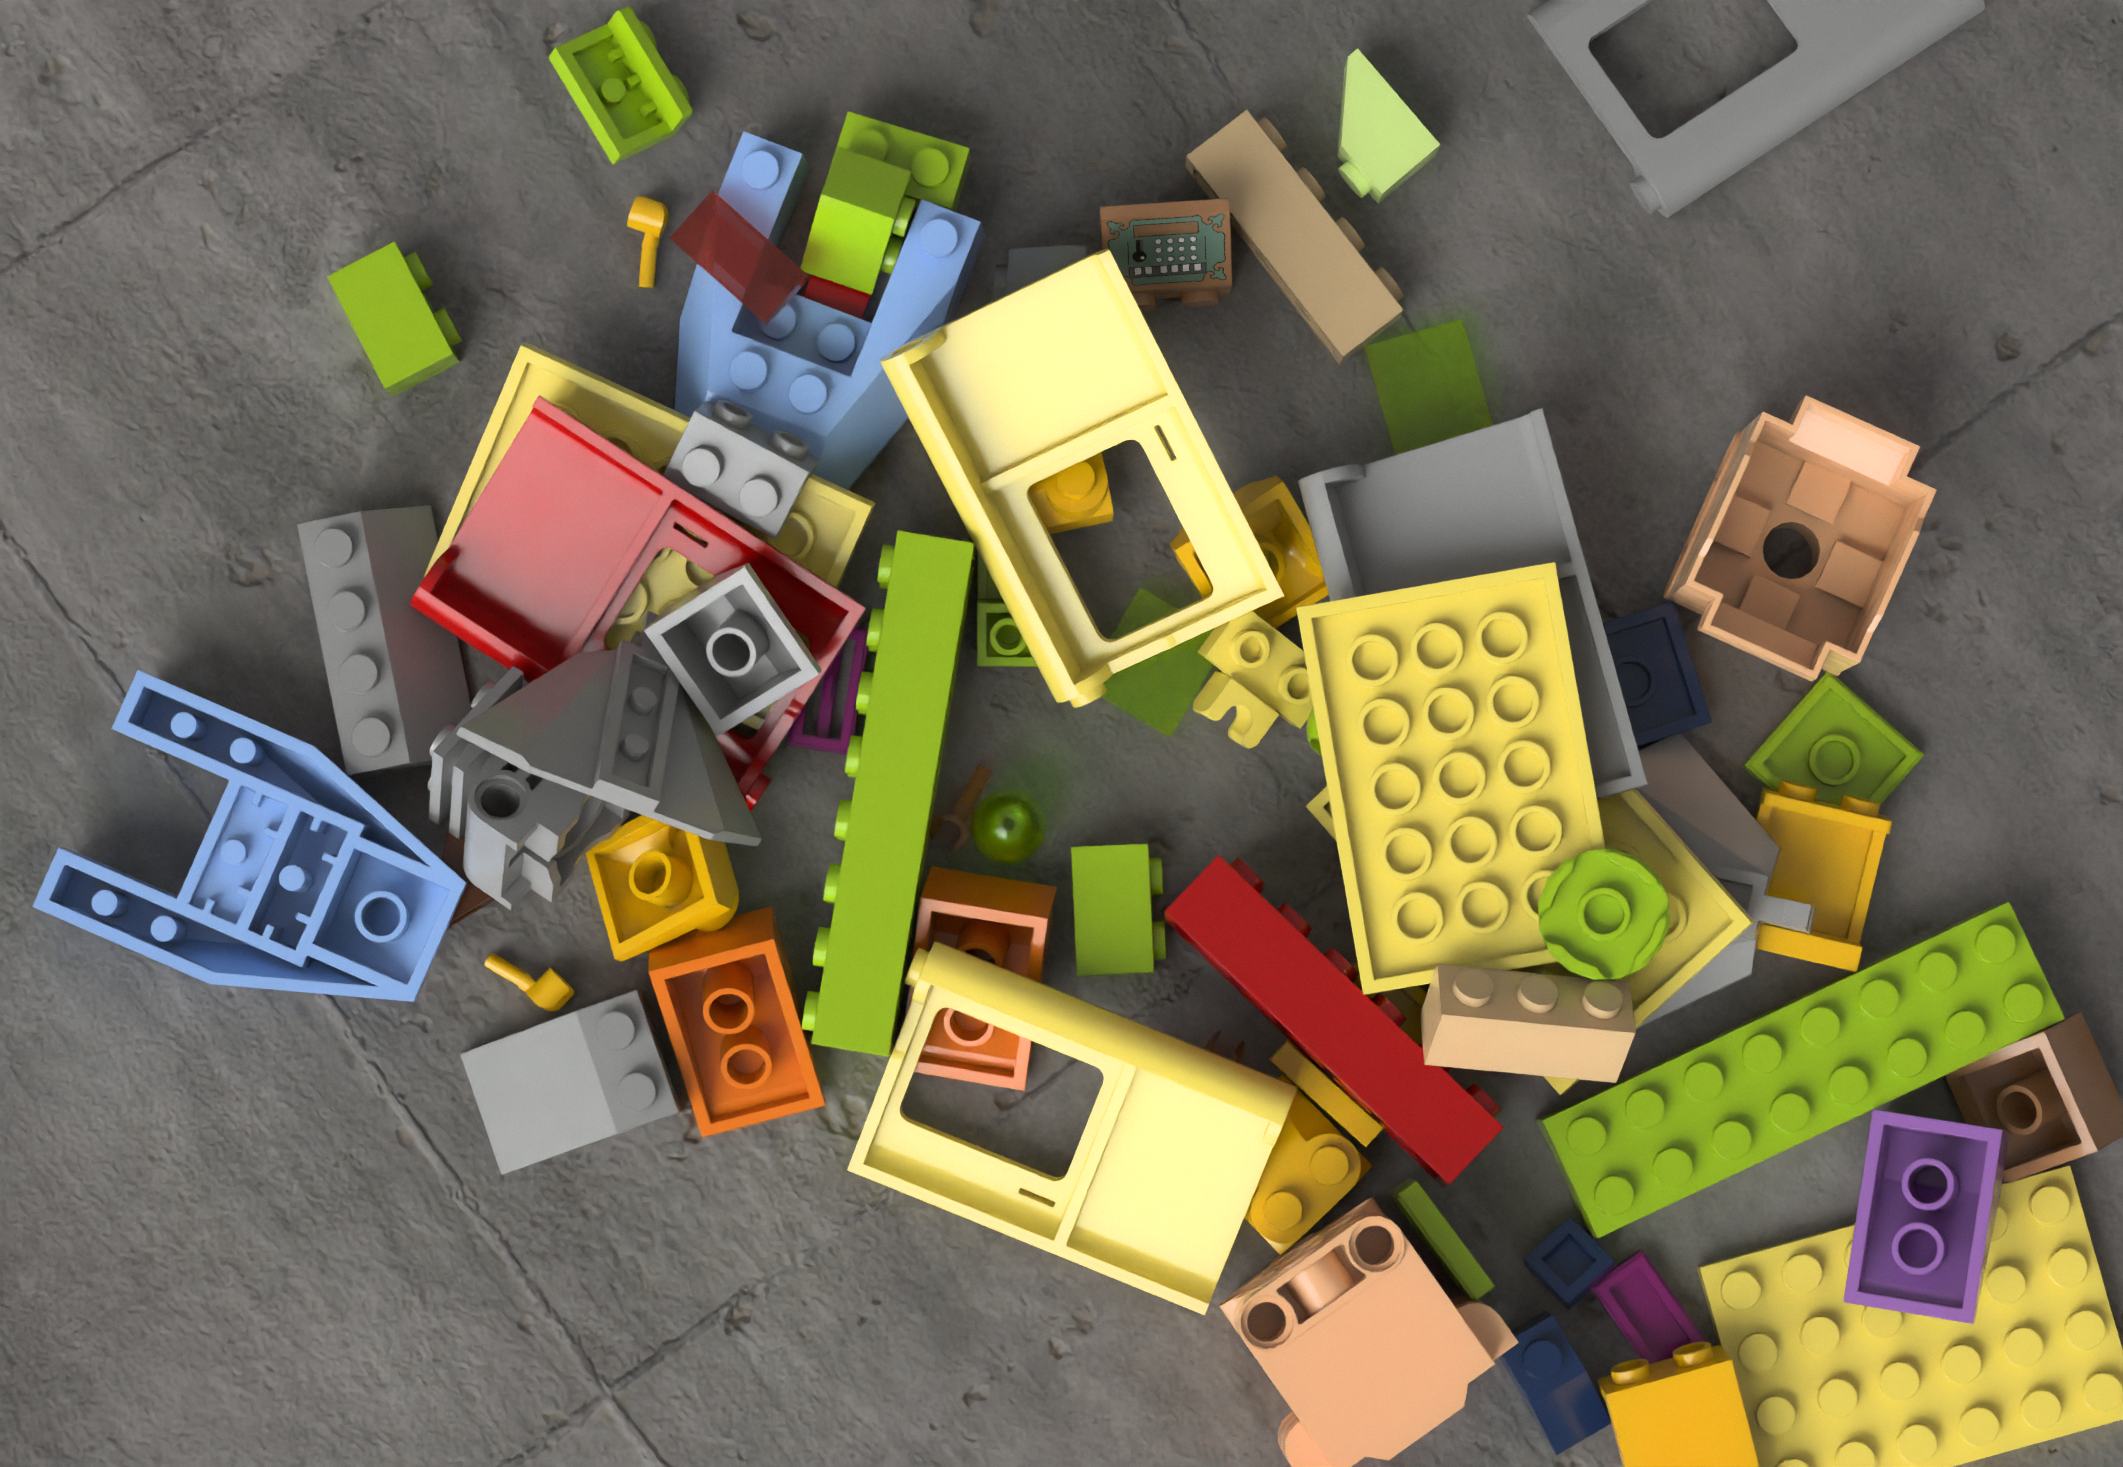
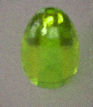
(1013, 845)

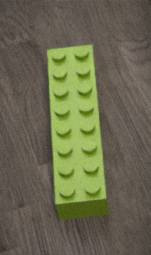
(893, 793)
(1800, 1069)

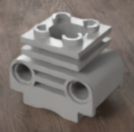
(514, 823)

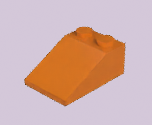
(999, 923)
(736, 1023)

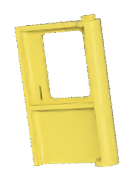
(1043, 388)
(1158, 1164)

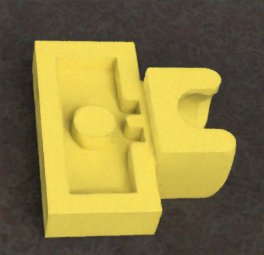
(1258, 675)

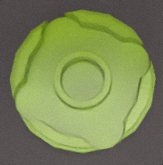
(1603, 914)

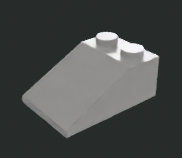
(572, 1081)

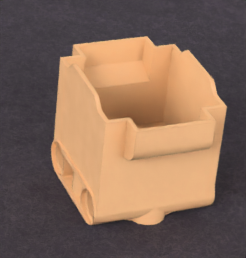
(1849, 499)
(1362, 1341)

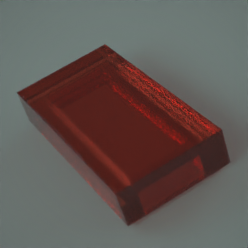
(739, 257)

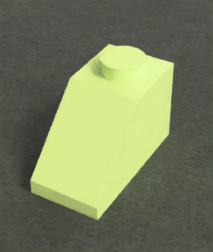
(1378, 133)

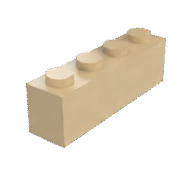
(1295, 237)

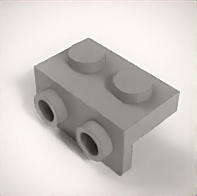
(741, 466)

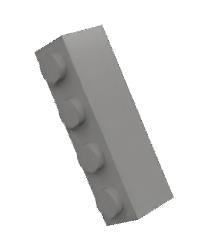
(386, 664)

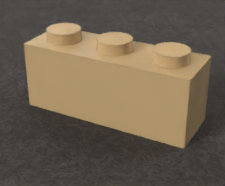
(1527, 1023)

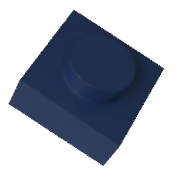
(1569, 1262)

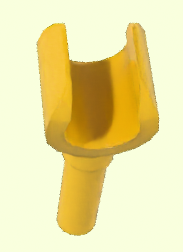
(652, 219)
(547, 992)

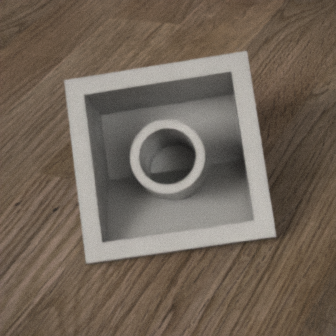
(731, 647)

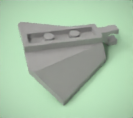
(624, 735)
(1730, 846)

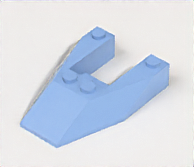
(812, 364)
(293, 880)

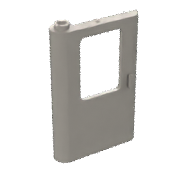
(1837, 56)
(1468, 512)

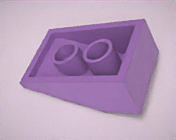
(1925, 1216)

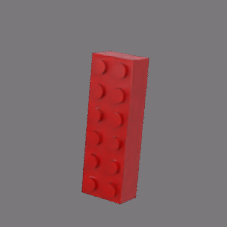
(1331, 1020)

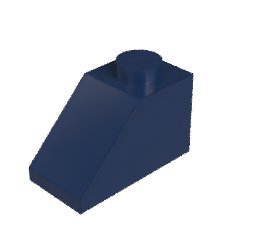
(1554, 1383)

